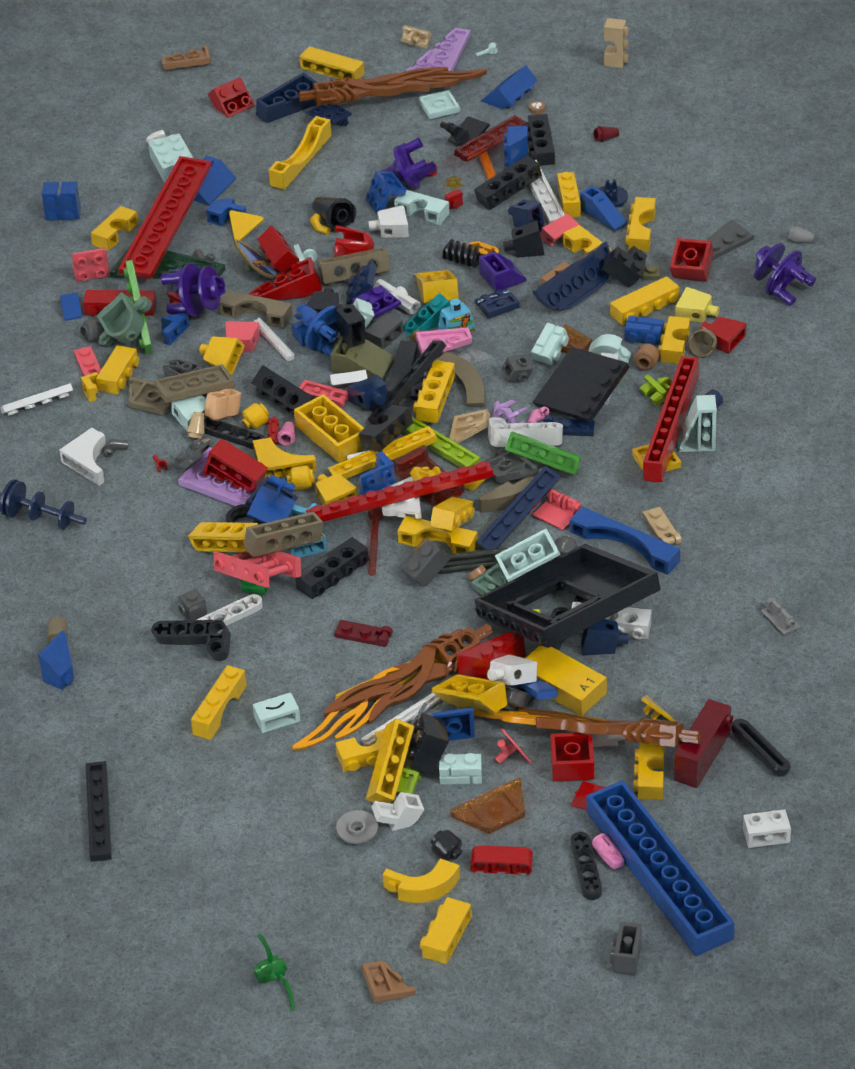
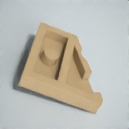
(468, 425)

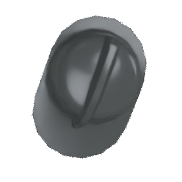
(516, 698)

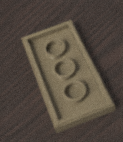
(194, 383)

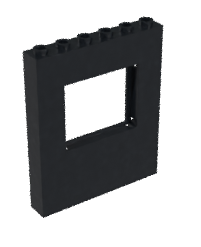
(586, 571)

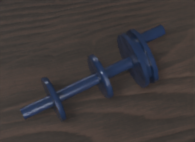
(14, 498)

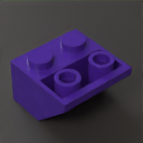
(499, 271)
(380, 299)

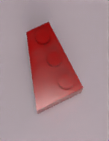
(234, 466)
(477, 659)

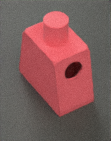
(245, 332)

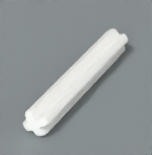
(275, 341)

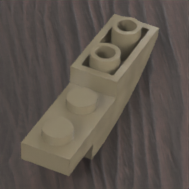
(503, 495)

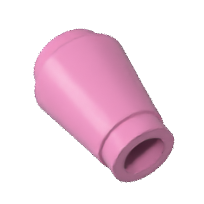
(287, 434)

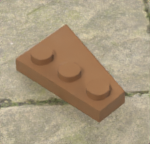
(192, 58)

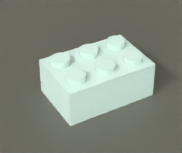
(166, 152)

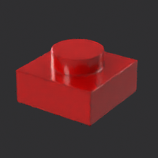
(455, 199)

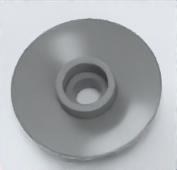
(357, 820)

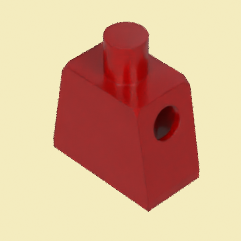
(727, 332)

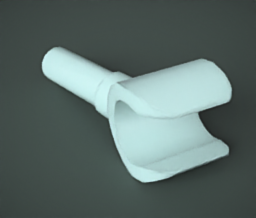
(491, 46)

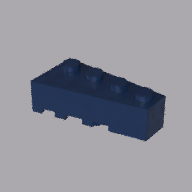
(285, 99)

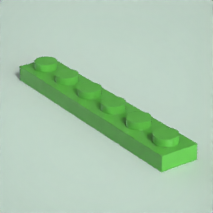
(132, 286)

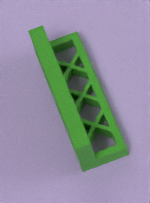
(543, 453)

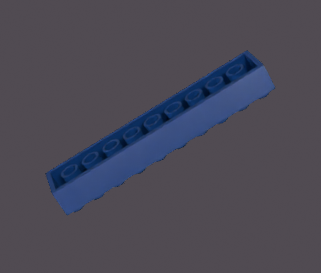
(660, 868)

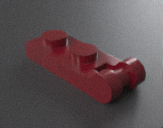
(363, 633)

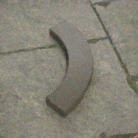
(470, 377)

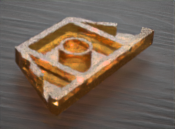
(493, 809)

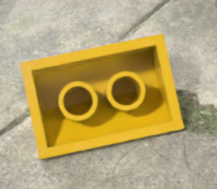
(472, 692)

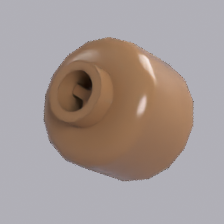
(646, 356)

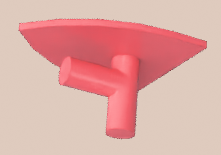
(508, 750)

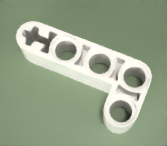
(545, 432)

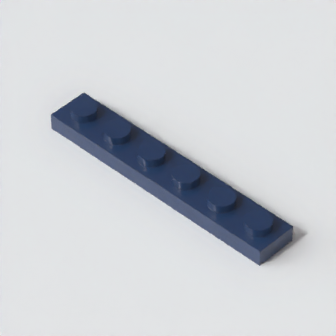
(518, 509)

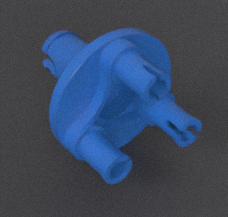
(321, 327)

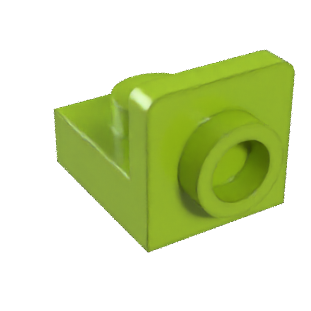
(408, 780)

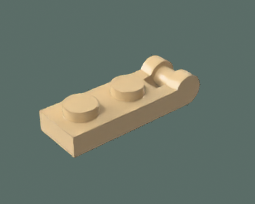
(661, 526)

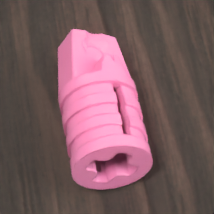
(608, 851)

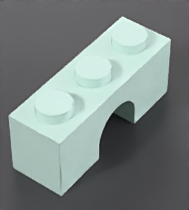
(434, 208)

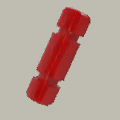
(273, 429)

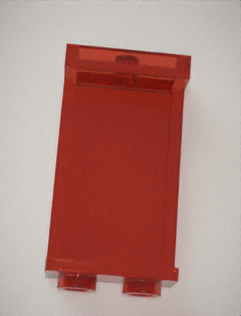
(420, 458)

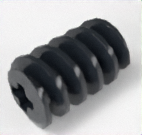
(461, 253)

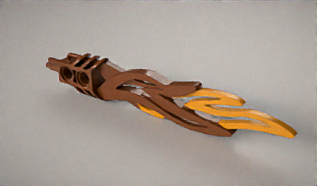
(384, 685)
(643, 731)

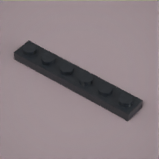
(411, 378)
(98, 811)

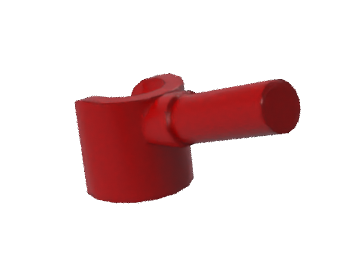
(160, 463)

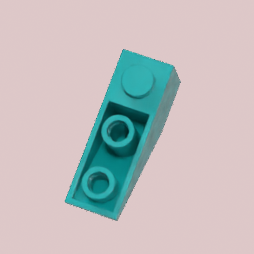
(428, 316)

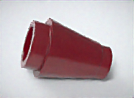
(605, 133)

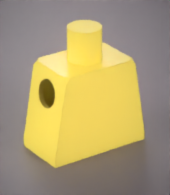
(695, 305)

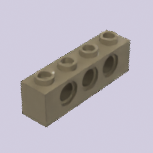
(327, 266)
(283, 534)

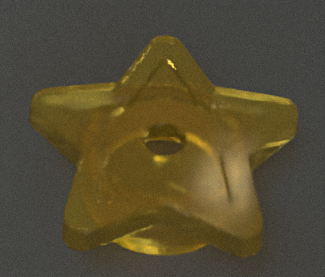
(453, 182)

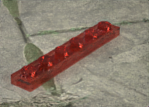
(486, 140)

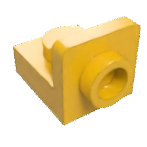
(89, 386)

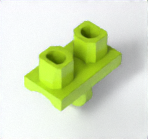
(659, 388)

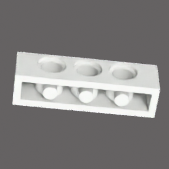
(631, 621)

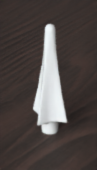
(606, 740)

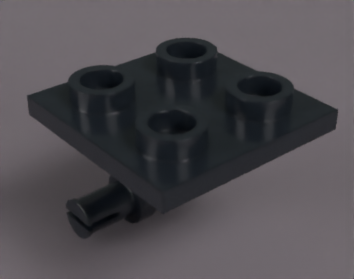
(466, 131)

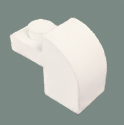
(401, 813)

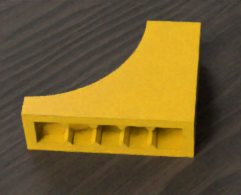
(279, 461)

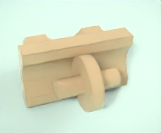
(416, 36)

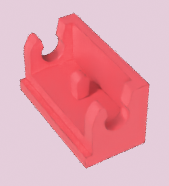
(557, 228)

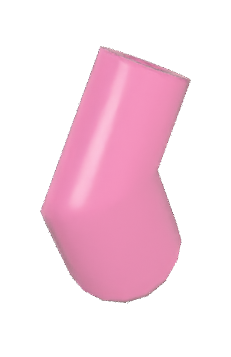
(538, 415)

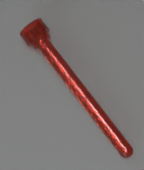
(375, 515)

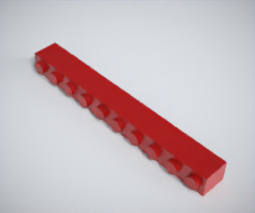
(671, 419)

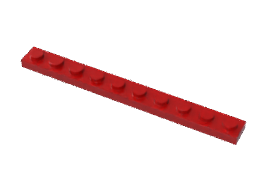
(403, 492)

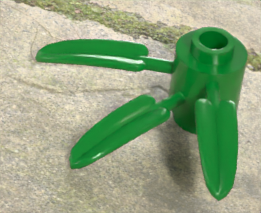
(272, 969)

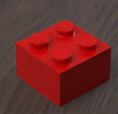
(691, 259)
(572, 756)

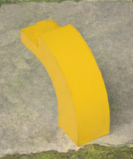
(425, 887)

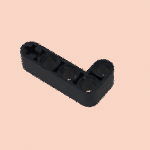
(167, 633)

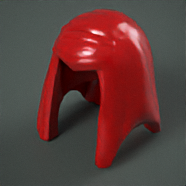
(352, 242)

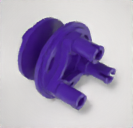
(783, 273)
(196, 289)

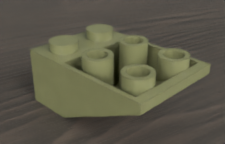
(361, 357)

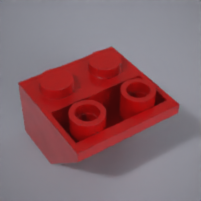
(231, 97)

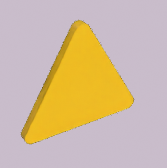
(243, 223)
(657, 709)

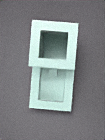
(610, 344)

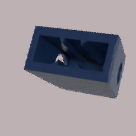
(527, 212)
(371, 392)
(602, 638)

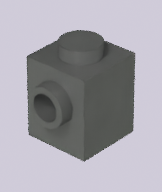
(192, 605)

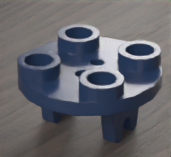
(615, 193)

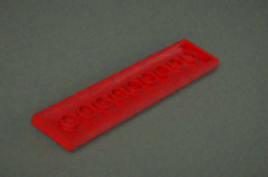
(166, 216)

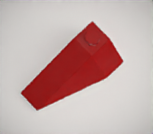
(296, 283)

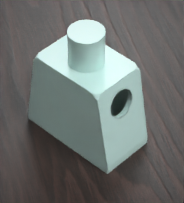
(184, 409)

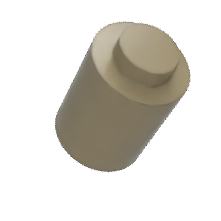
(55, 626)

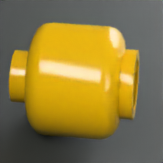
(255, 416)
(302, 477)

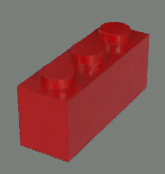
(277, 250)

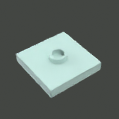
(439, 104)

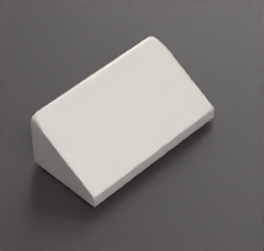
(347, 379)

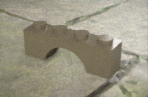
(236, 304)

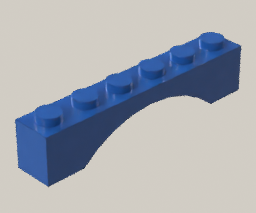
(593, 525)

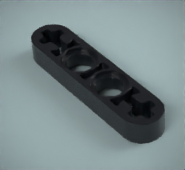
(215, 429)
(586, 866)

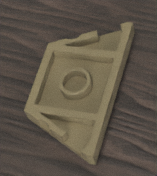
(146, 397)

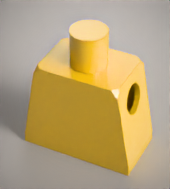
(222, 351)
(334, 488)

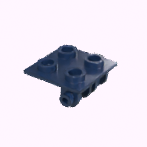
(332, 112)

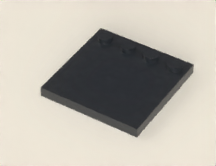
(581, 384)

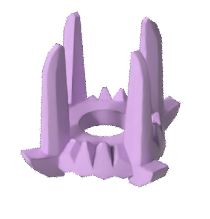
(500, 409)

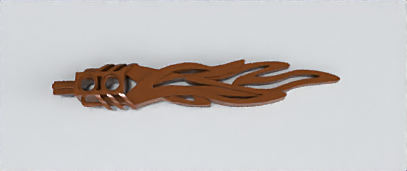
(420, 79)

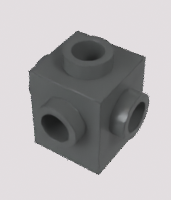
(517, 368)

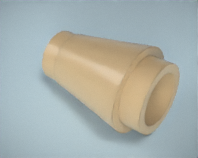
(196, 425)

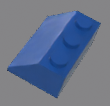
(511, 89)
(215, 183)

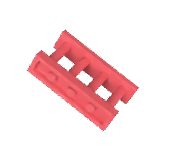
(258, 568)

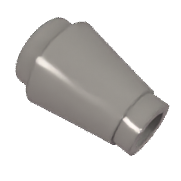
(800, 235)

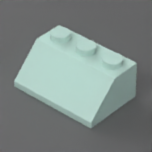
(527, 555)

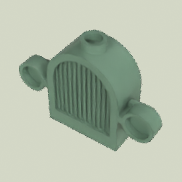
(122, 319)

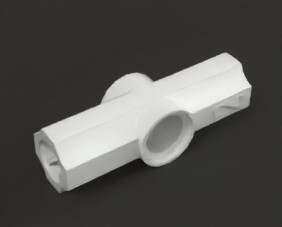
(408, 303)

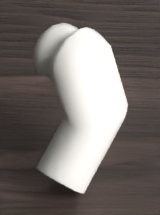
(158, 134)

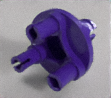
(404, 166)

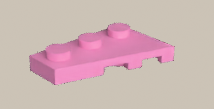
(451, 337)

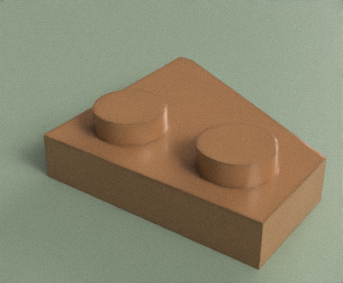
(384, 982)

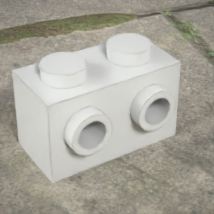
(766, 828)

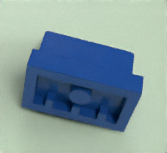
(381, 187)
(379, 477)

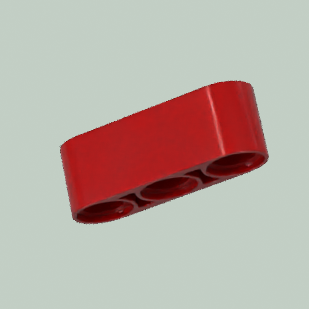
(501, 859)

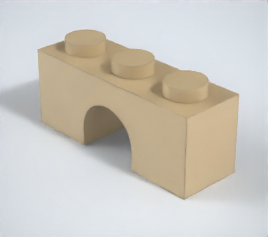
(616, 32)

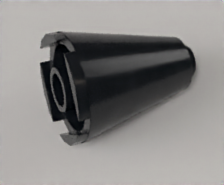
(335, 211)

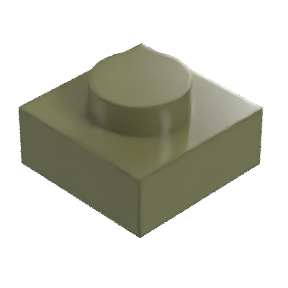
(651, 272)

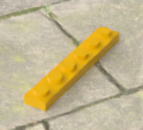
(394, 450)

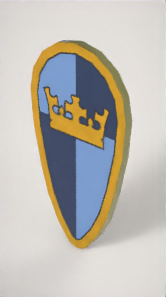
(255, 260)

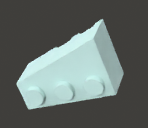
(699, 426)

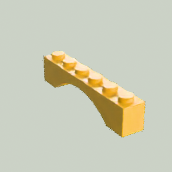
(285, 171)

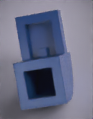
(219, 211)

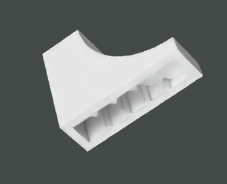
(82, 454)

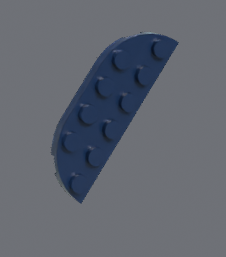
(575, 281)

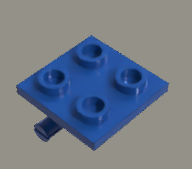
(271, 505)

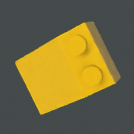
(437, 282)

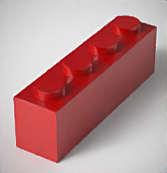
(97, 300)

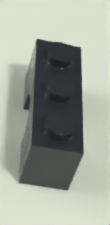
(395, 422)

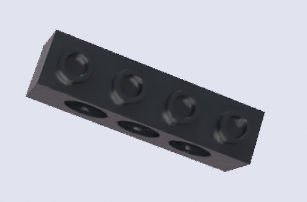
(540, 139)
(508, 182)
(280, 389)
(332, 568)

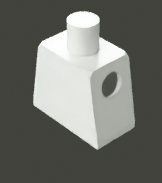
(391, 222)
(504, 668)

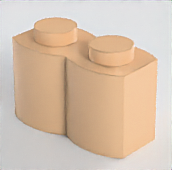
(222, 404)

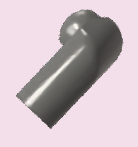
(198, 253)
(113, 445)

